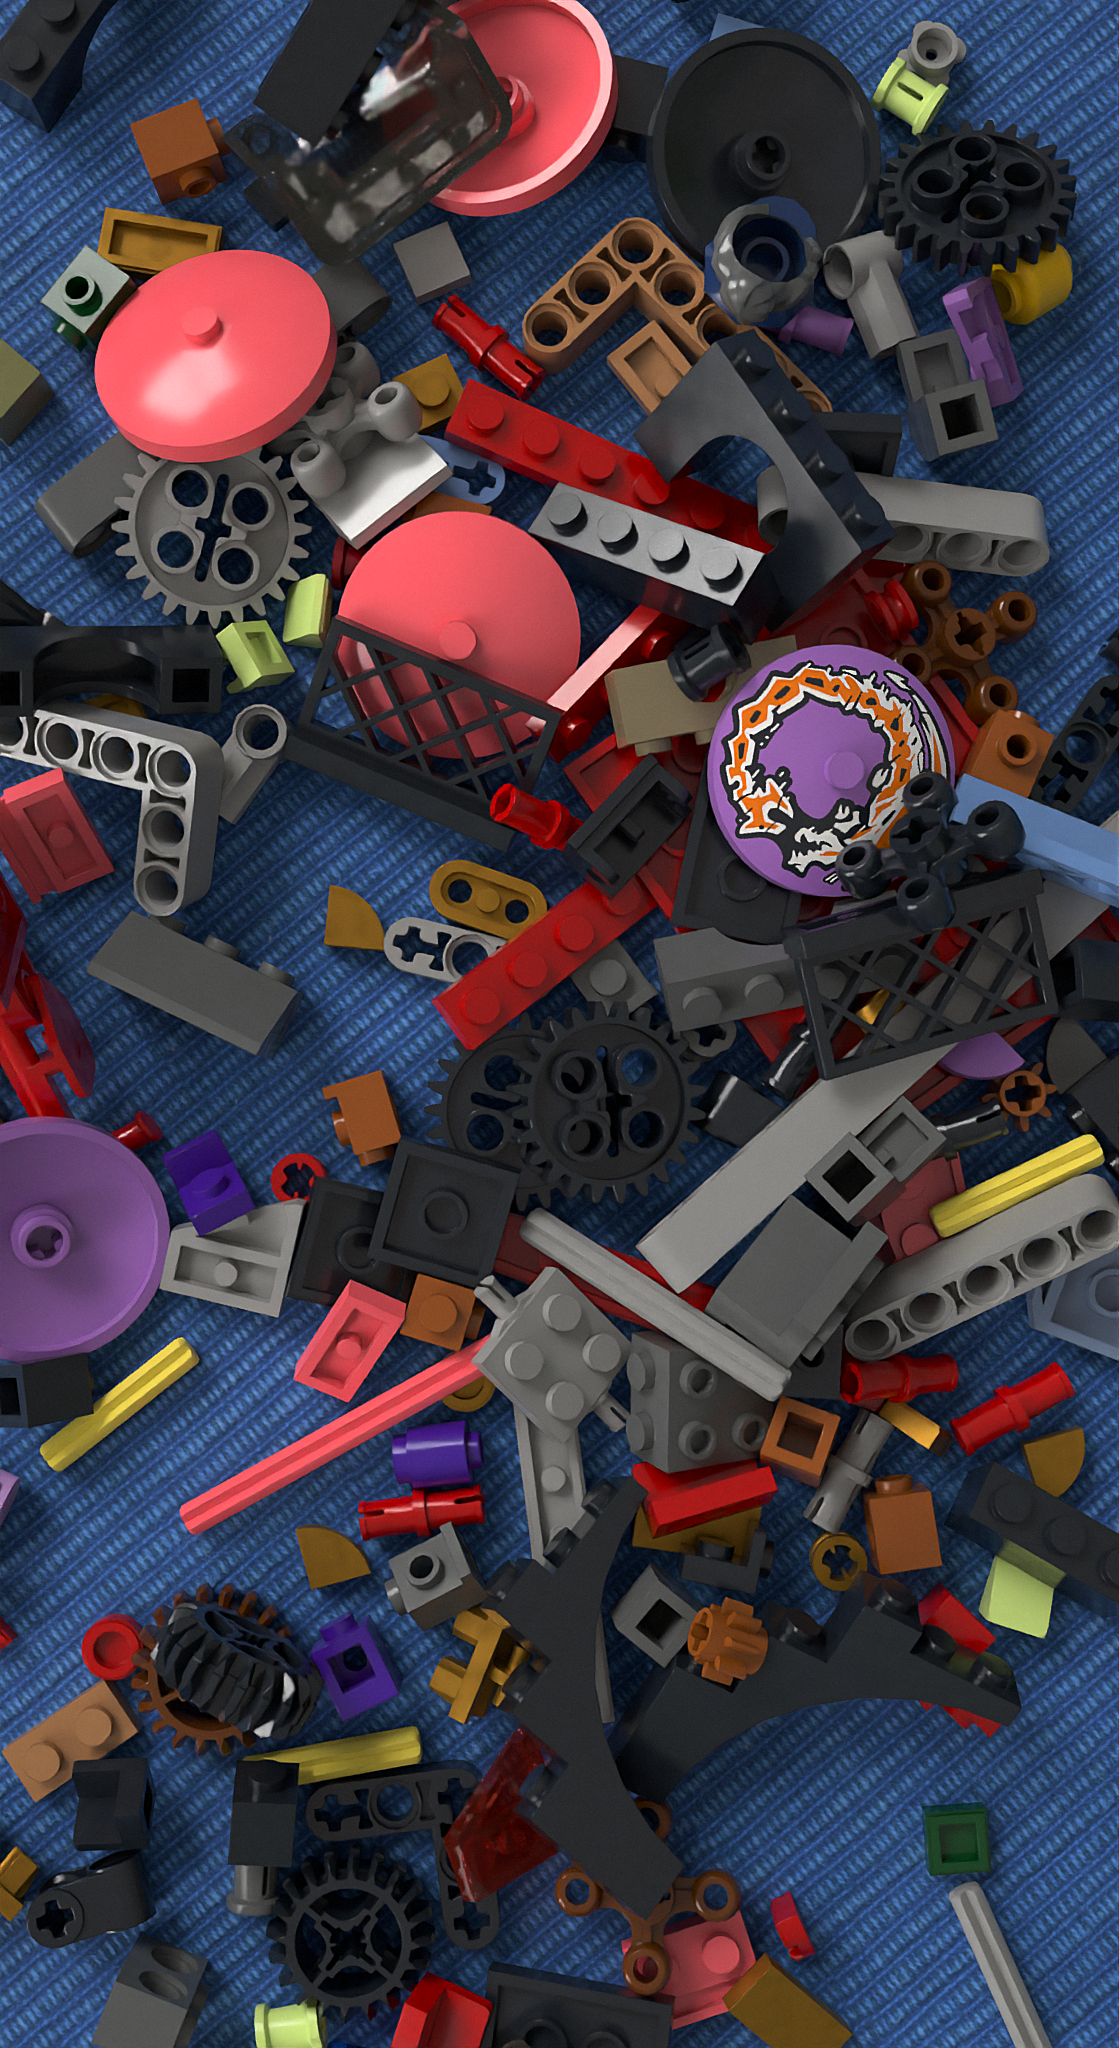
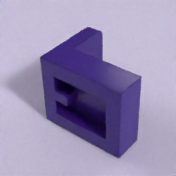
(208, 1182)

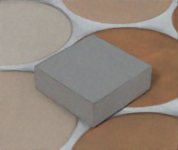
(432, 263)

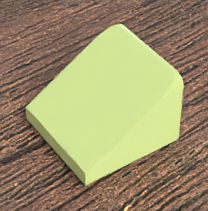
(308, 612)
(1016, 1599)

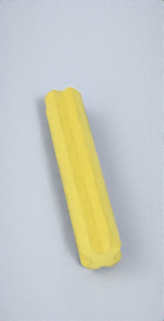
(1016, 1185)
(119, 1404)
(351, 1755)

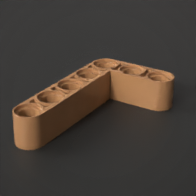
(643, 287)

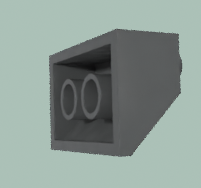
(199, 982)

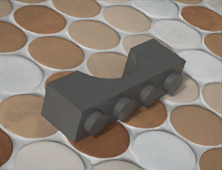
(722, 980)

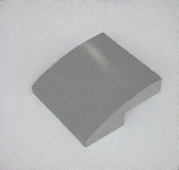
(381, 486)

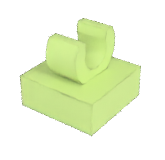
(253, 655)

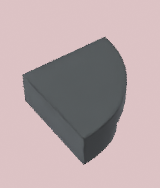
(1069, 1054)

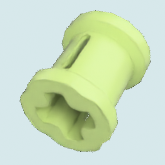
(908, 96)
(290, 2026)

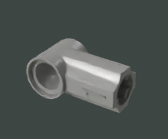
(867, 275)
(246, 767)

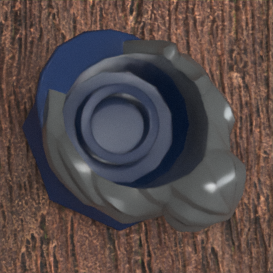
(763, 262)

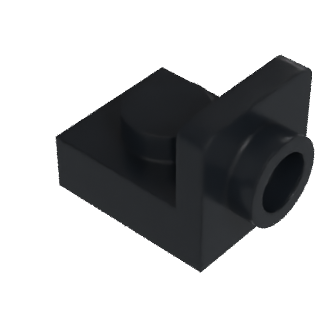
(716, 1565)

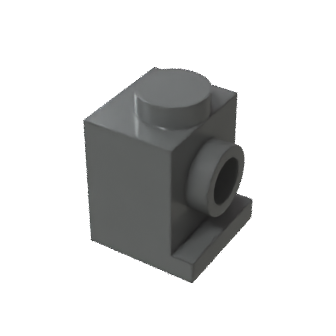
(436, 1579)

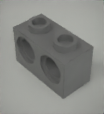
(154, 1998)

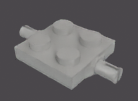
(553, 1354)

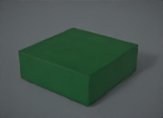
(956, 1838)

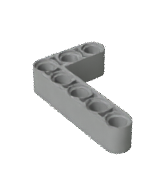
(155, 771)

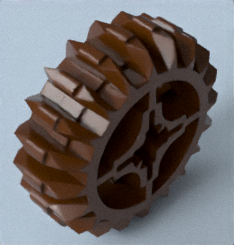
(167, 1701)

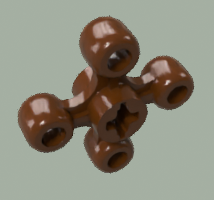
(963, 638)
(647, 1935)

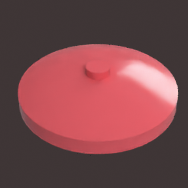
(561, 98)
(216, 356)
(472, 597)

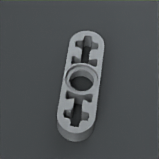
(429, 935)

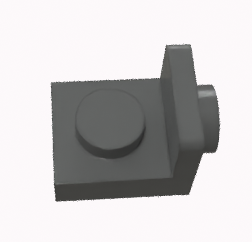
(613, 977)

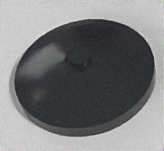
(762, 121)

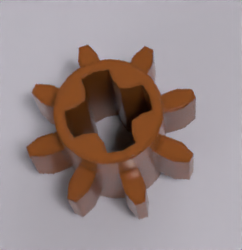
(1026, 1106)
(727, 1641)

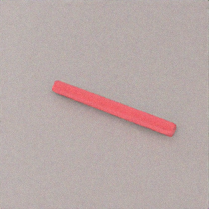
(332, 1440)

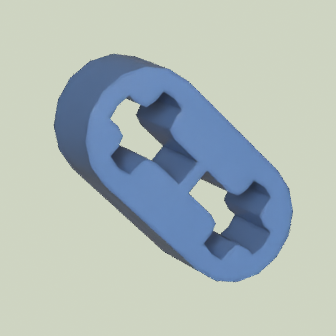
(467, 464)

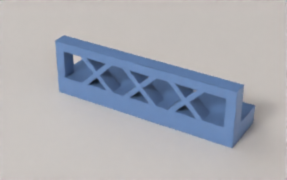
(1057, 843)

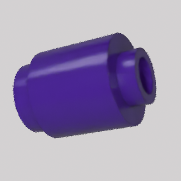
(437, 1454)

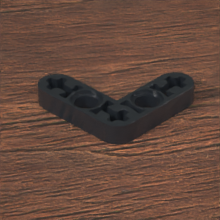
(1080, 724)
(427, 1812)

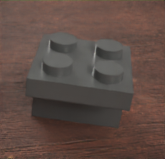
(796, 1283)

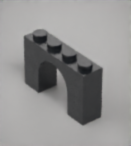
(830, 517)

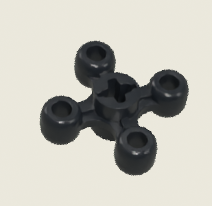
(929, 852)

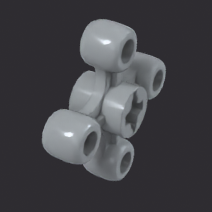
(344, 423)

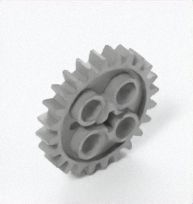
(266, 544)

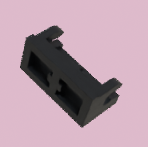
(628, 827)

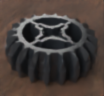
(237, 1669)
(386, 1968)

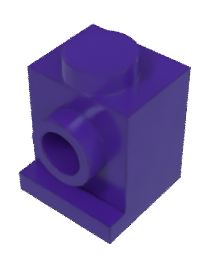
(349, 1685)

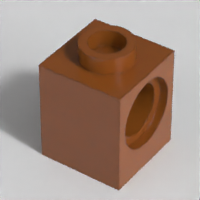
(900, 1525)

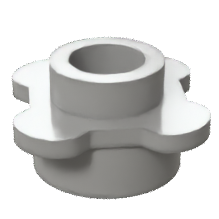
(938, 40)

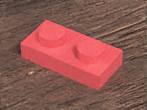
(350, 1341)

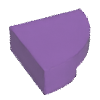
(982, 1058)

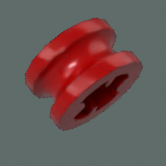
(891, 611)
(281, 1177)

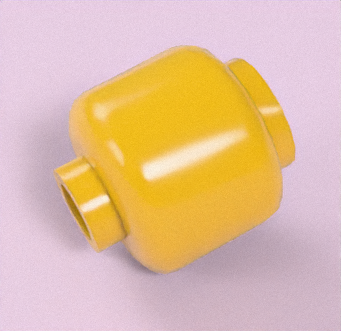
(1033, 288)

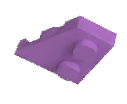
(984, 337)

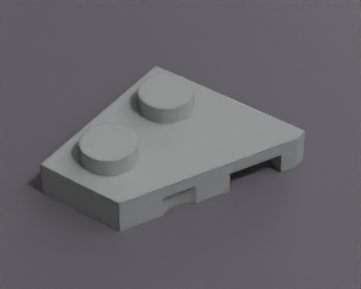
(239, 1262)

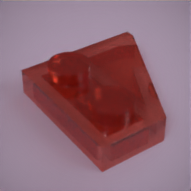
(488, 1839)

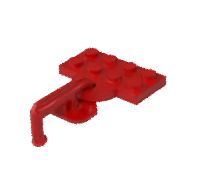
(32, 1000)

